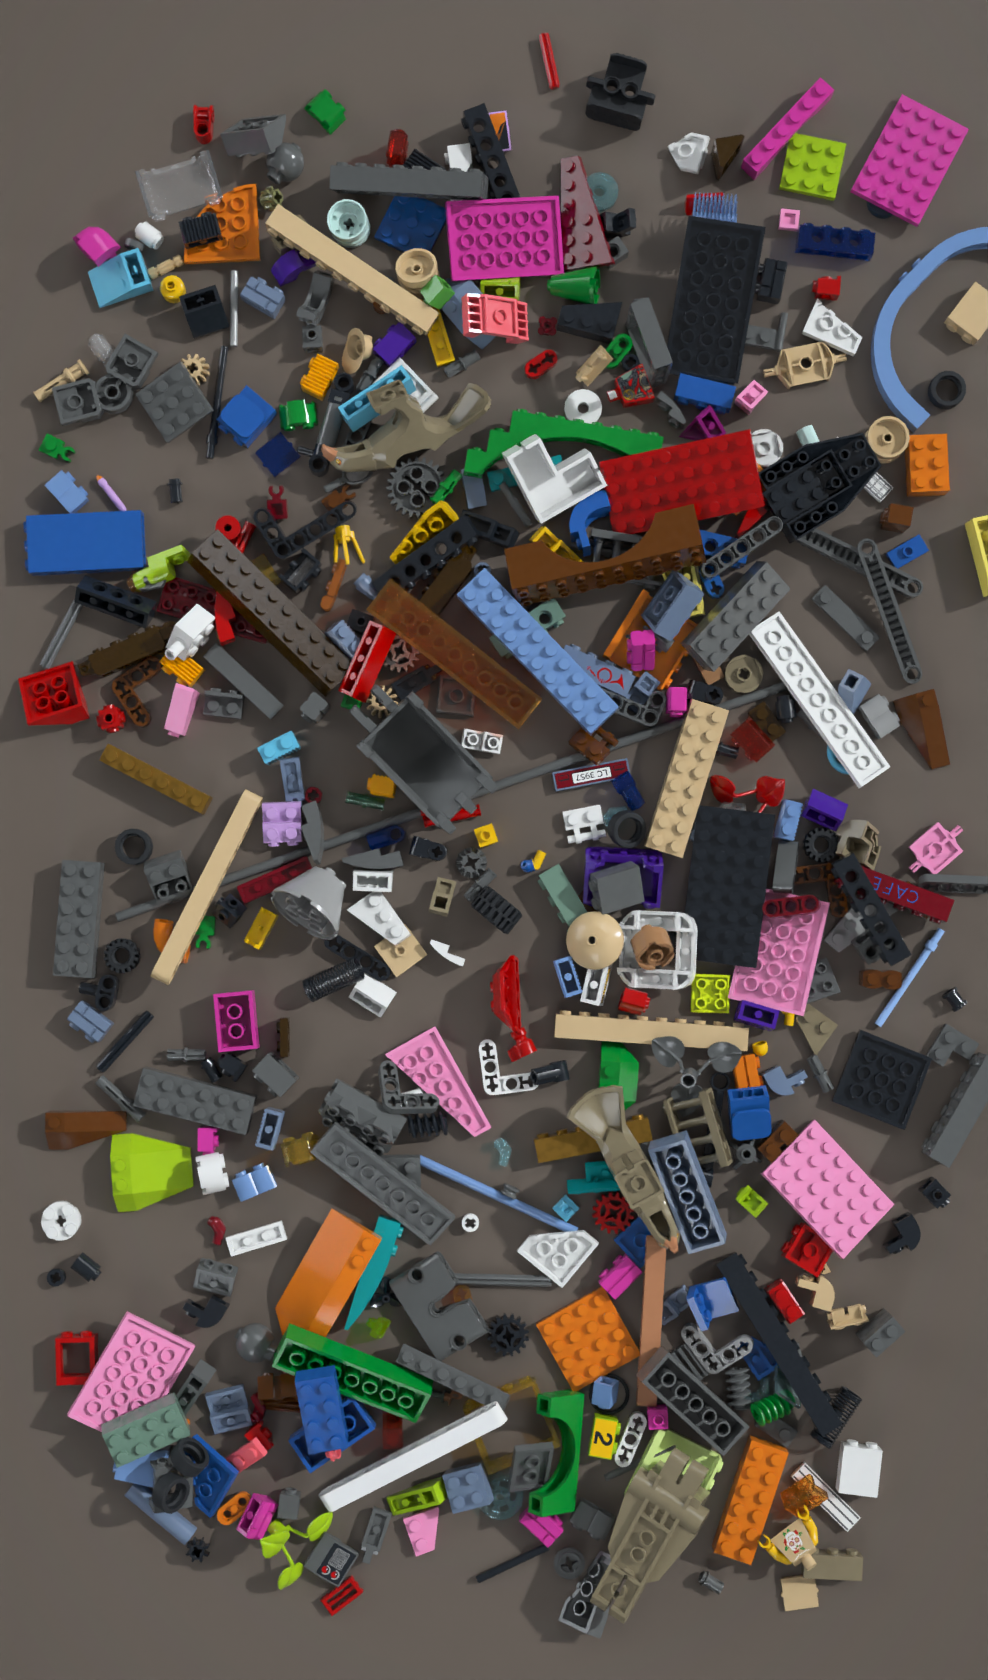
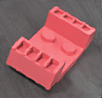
(495, 317)

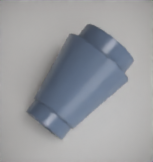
(365, 586)

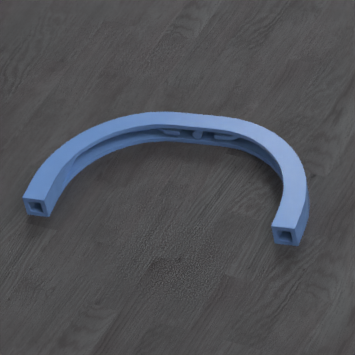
(882, 366)

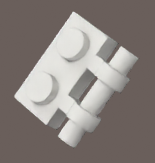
(582, 818)

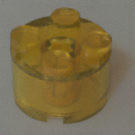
(298, 1150)

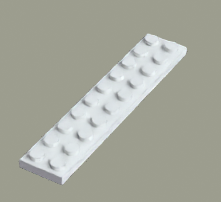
(819, 699)

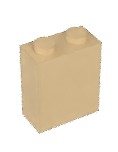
(970, 315)

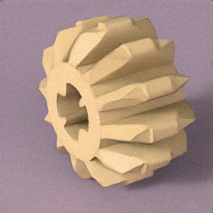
(200, 365)
(376, 706)

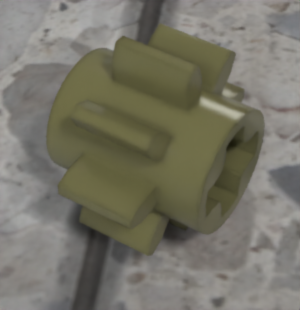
(271, 198)

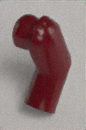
(219, 1229)
(259, 1410)

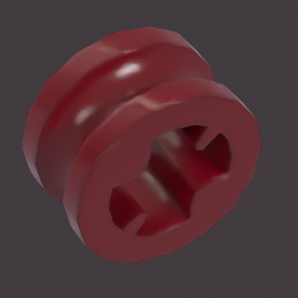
(310, 790)

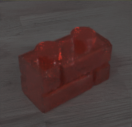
(752, 740)

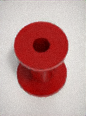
(229, 527)

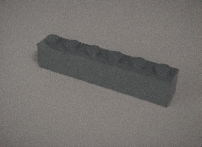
(451, 1377)

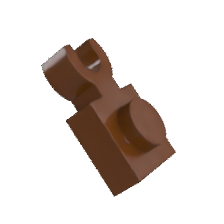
(335, 499)

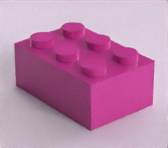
(236, 1021)

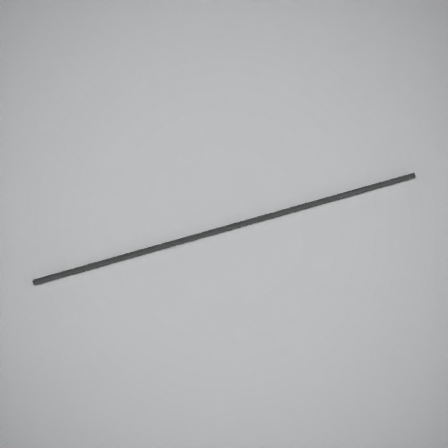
(414, 814)

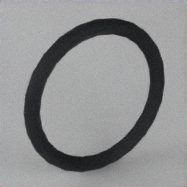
(624, 1403)

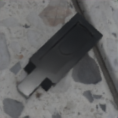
(415, 681)

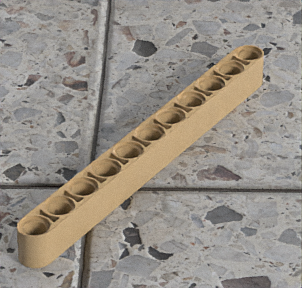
(206, 887)

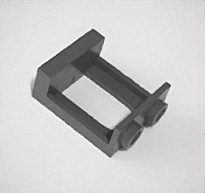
(161, 1467)

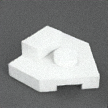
(690, 152)

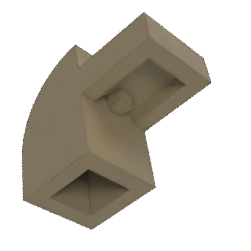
(442, 897)

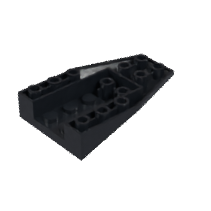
(817, 482)

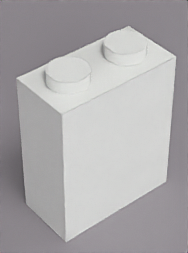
(859, 1468)

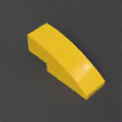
(554, 543)

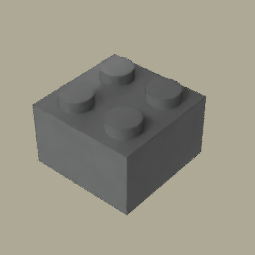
(275, 1074)

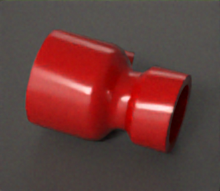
(523, 1047)

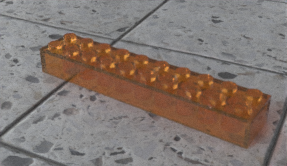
(454, 653)

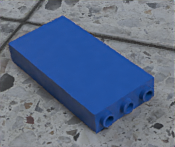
(85, 543)

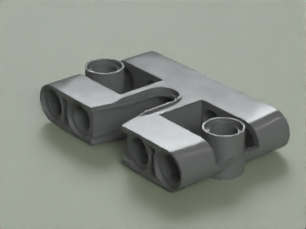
(435, 1325)

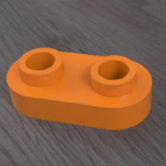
(234, 1506)

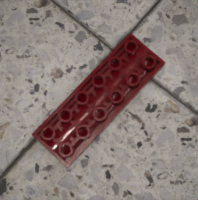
(182, 595)

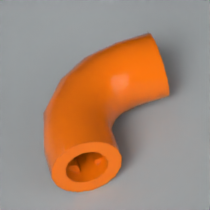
(162, 932)

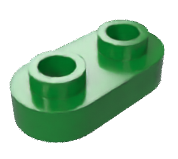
(616, 351)

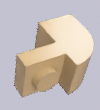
(822, 1293)

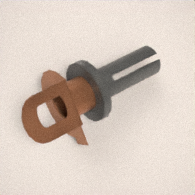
(444, 1396)

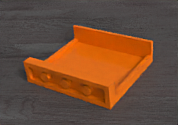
(664, 662)

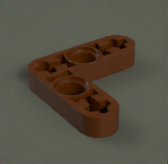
(131, 685)
(829, 880)

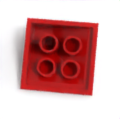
(53, 696)

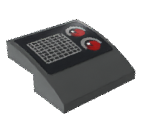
(331, 1559)

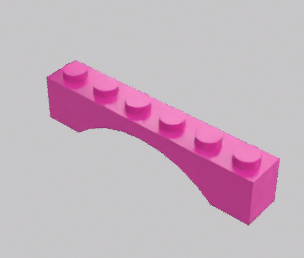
(783, 131)

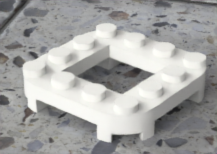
(685, 950)

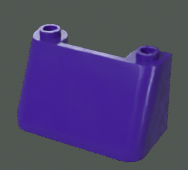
(648, 860)

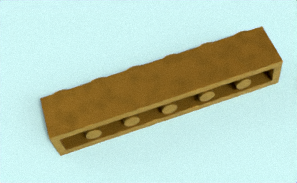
(156, 779)
(578, 1142)

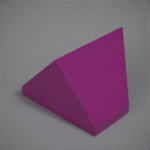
(704, 426)

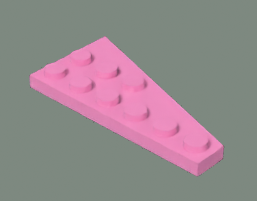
(436, 1072)

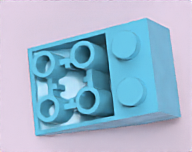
(120, 278)

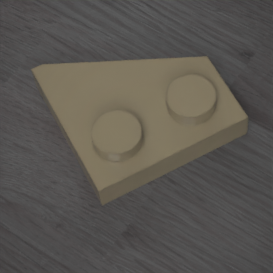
(815, 1028)

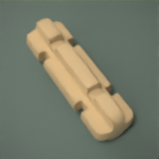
(165, 267)

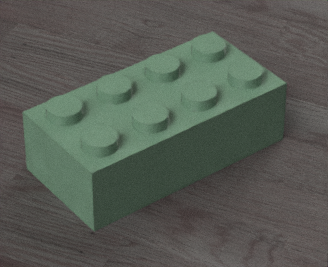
(145, 1430)

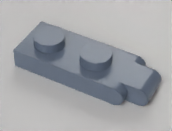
(292, 779)

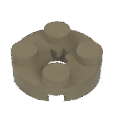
(748, 664)

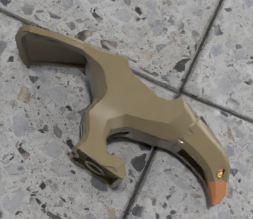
(407, 429)
(603, 1118)

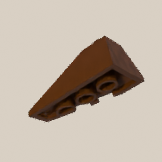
(924, 726)
(75, 1128)

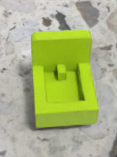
(751, 1200)

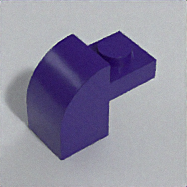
(290, 266)

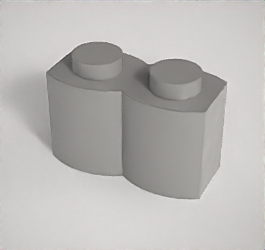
(878, 716)

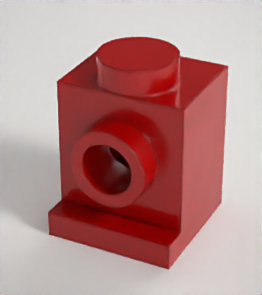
(826, 288)
(262, 1433)

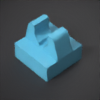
(565, 1208)

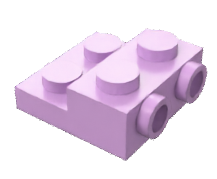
(282, 823)

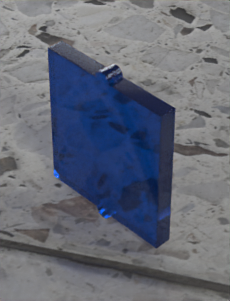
(277, 454)

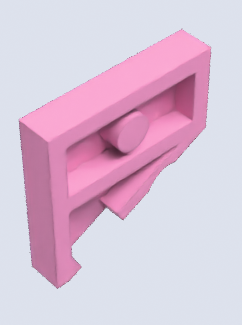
(422, 1529)

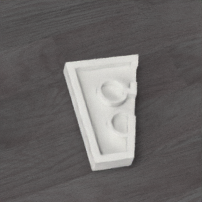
(830, 330)
(381, 917)

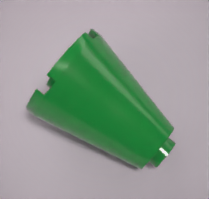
(576, 285)

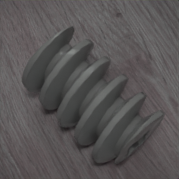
(739, 1388)

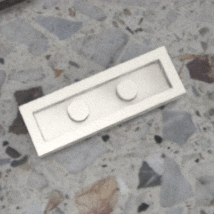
(256, 1238)

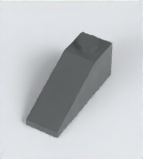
(194, 1385)

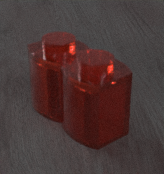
(397, 147)

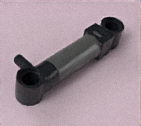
(330, 425)

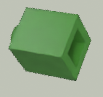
(437, 292)

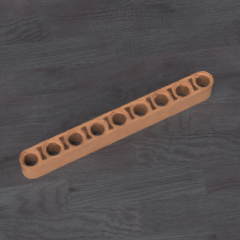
(651, 1314)

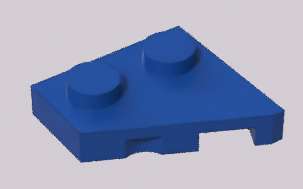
(759, 1359)

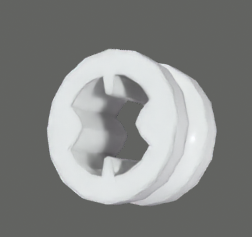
(470, 1228)

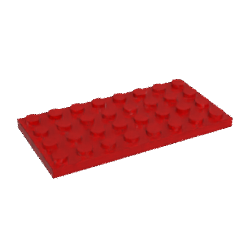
(710, 473)

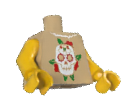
(795, 1542)

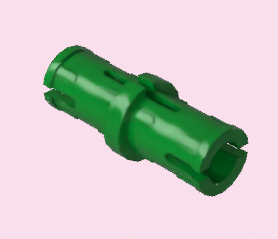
(446, 486)

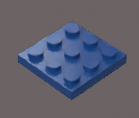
(411, 224)

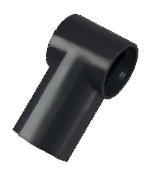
(554, 1072)

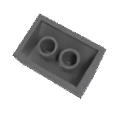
(254, 135)

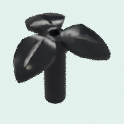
(379, 1299)

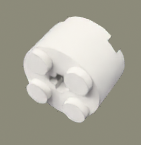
(211, 1173)

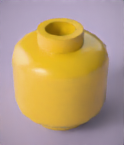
(171, 288)

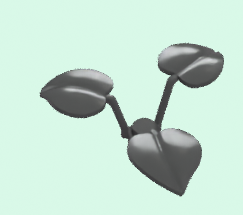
(669, 1051)

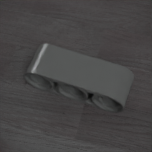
(785, 867)

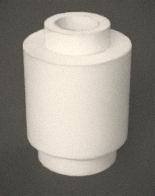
(149, 235)

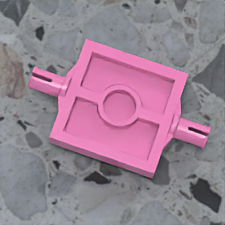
(935, 849)

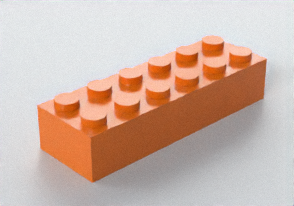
(750, 1499)

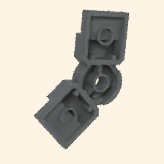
(89, 400)

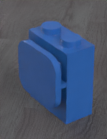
(246, 417)
(749, 1113)

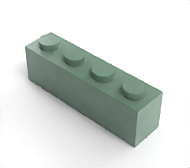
(561, 894)

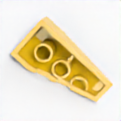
(428, 526)

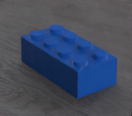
(321, 1409)
(358, 1424)

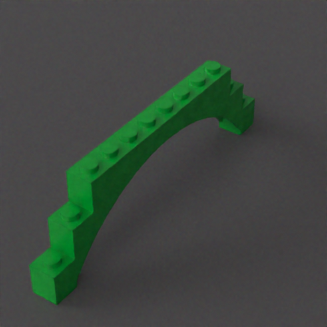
(553, 430)

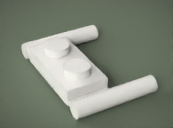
(423, 393)

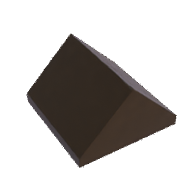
(724, 153)

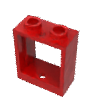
(68, 1337)

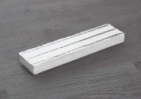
(835, 1504)

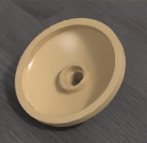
(608, 941)

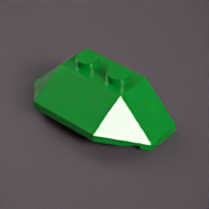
(619, 1069)

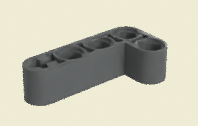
(642, 710)

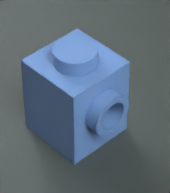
(605, 1392)

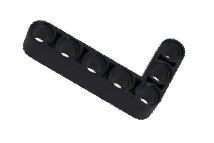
(304, 531)

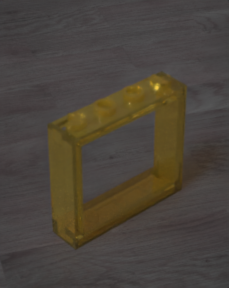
(505, 1461)

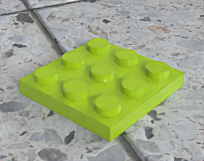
(812, 166)

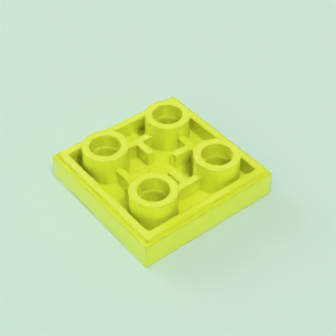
(710, 993)

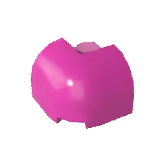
(96, 244)

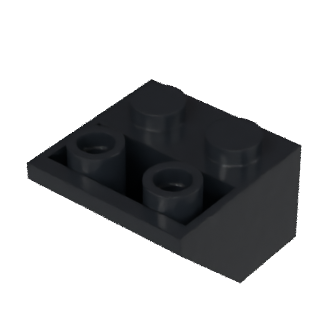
(204, 311)

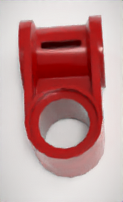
(203, 120)

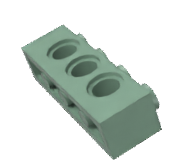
(549, 608)

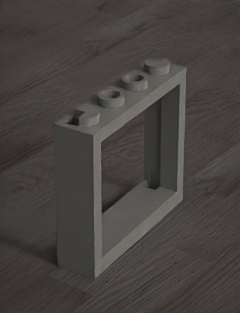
(648, 341)

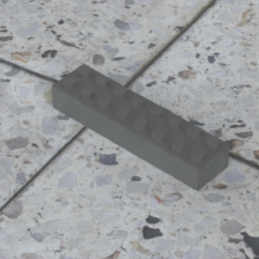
(408, 182)

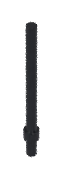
(212, 438)

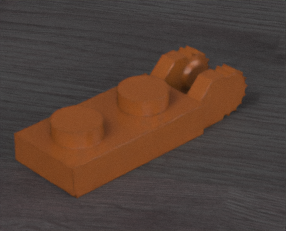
(333, 586)

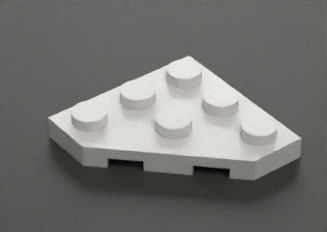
(558, 1253)

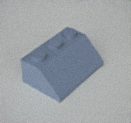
(672, 605)

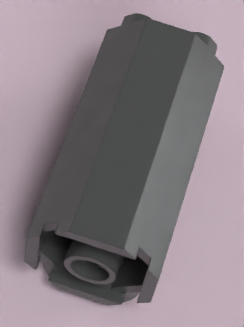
(361, 1116)

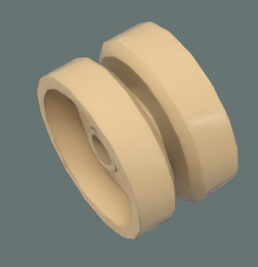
(415, 270)
(894, 431)

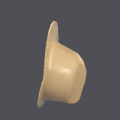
(357, 349)

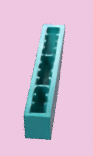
(389, 1230)

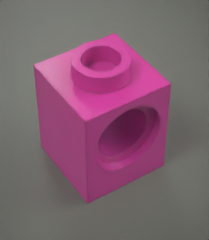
(657, 1417)

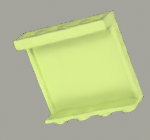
(665, 1438)

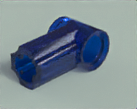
(626, 787)
(384, 838)

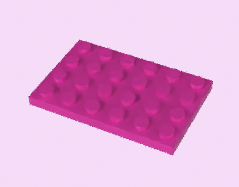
(909, 160)
(504, 238)

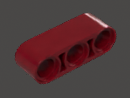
(782, 904)

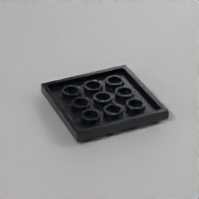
(881, 1079)

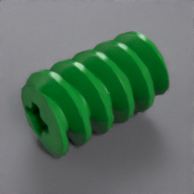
(770, 1409)

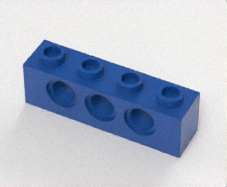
(719, 543)

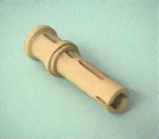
(68, 373)

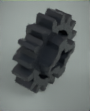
(515, 1333)

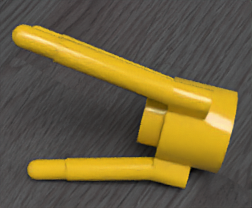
(343, 535)

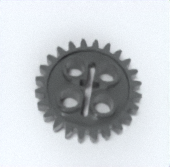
(405, 500)

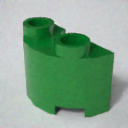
(326, 111)
(298, 414)

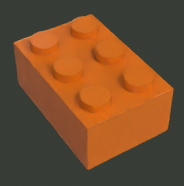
(927, 465)

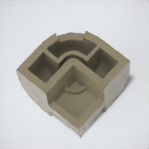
(861, 839)

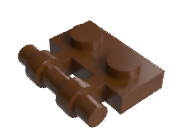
(592, 748)

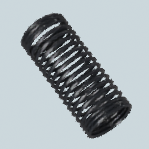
(311, 986)
(825, 1440)

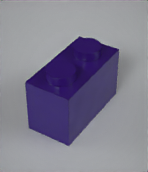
(394, 344)
(824, 810)
(756, 1015)

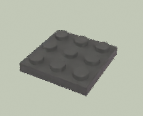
(174, 402)

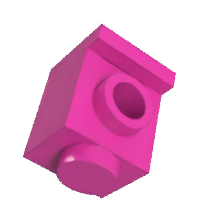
(207, 1139)

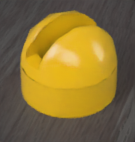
(760, 1048)

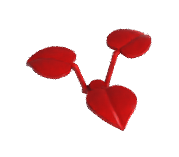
(768, 790)

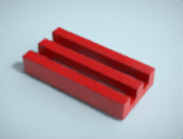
(355, 1585)

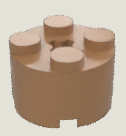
(652, 947)

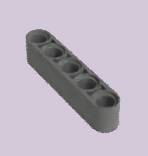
(749, 543)
(243, 681)

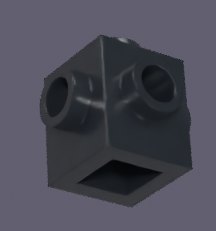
(229, 910)

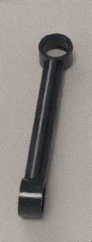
(709, 1147)

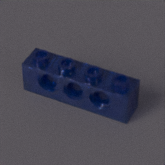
(826, 247)

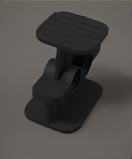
(615, 106)

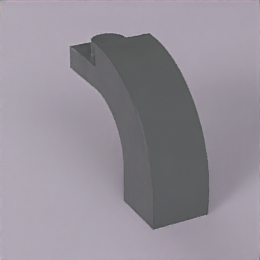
(317, 298)

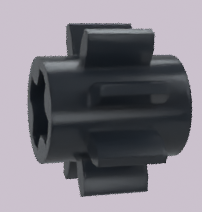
(200, 1544)

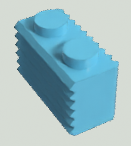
(279, 748)

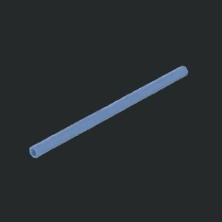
(496, 1195)

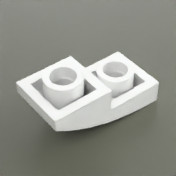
(481, 741)

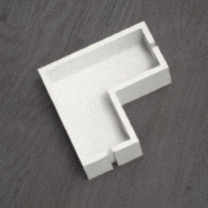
(550, 487)

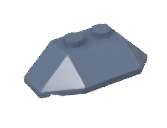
(453, 308)

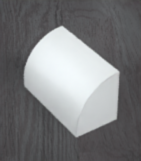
(372, 880)
(372, 995)

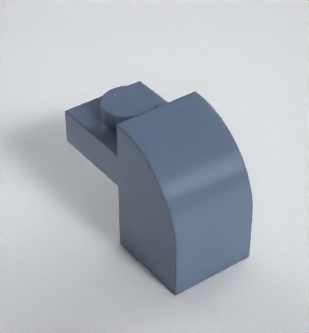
(779, 1083)

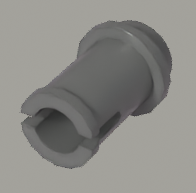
(710, 1581)

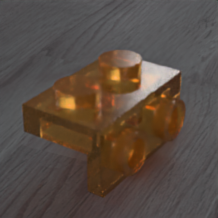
(803, 1493)

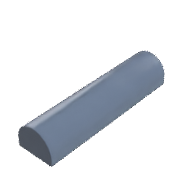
(173, 1523)

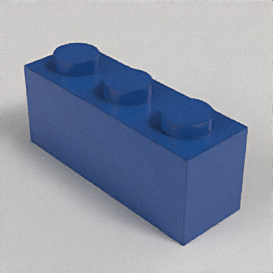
(704, 393)

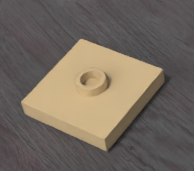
(401, 956)

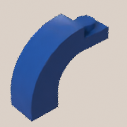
(583, 514)

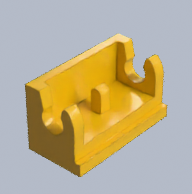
(261, 928)

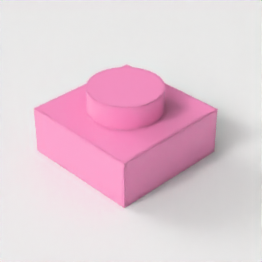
(789, 220)

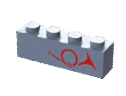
(603, 673)

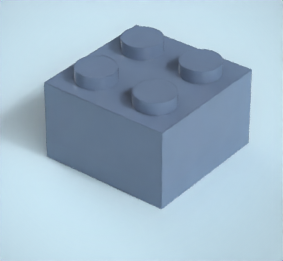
(468, 1487)

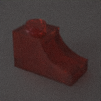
(392, 1431)

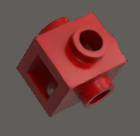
(117, 721)

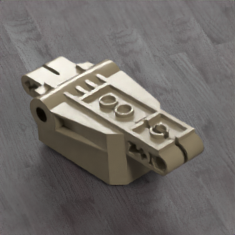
(652, 1530)

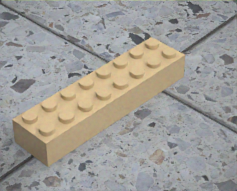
(686, 778)

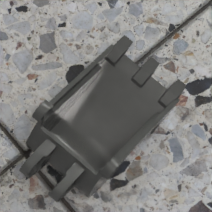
(423, 759)

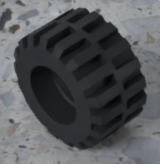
(496, 909)

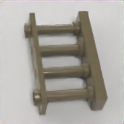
(710, 1118)

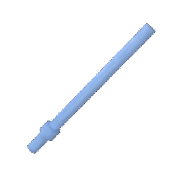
(930, 946)

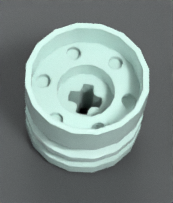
(342, 215)

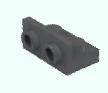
(223, 704)
(215, 1277)

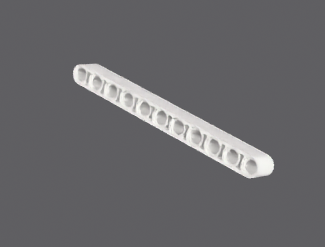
(413, 1456)

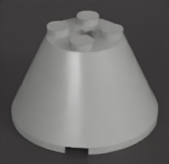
(312, 901)

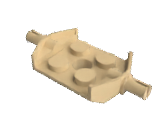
(793, 373)

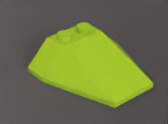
(147, 1170)

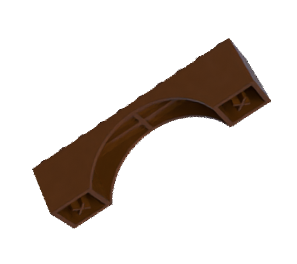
(668, 545)

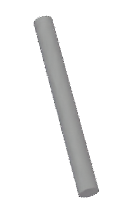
(234, 309)

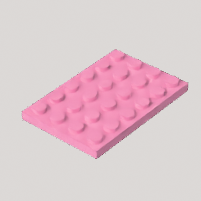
(784, 959)
(827, 1189)
(131, 1372)

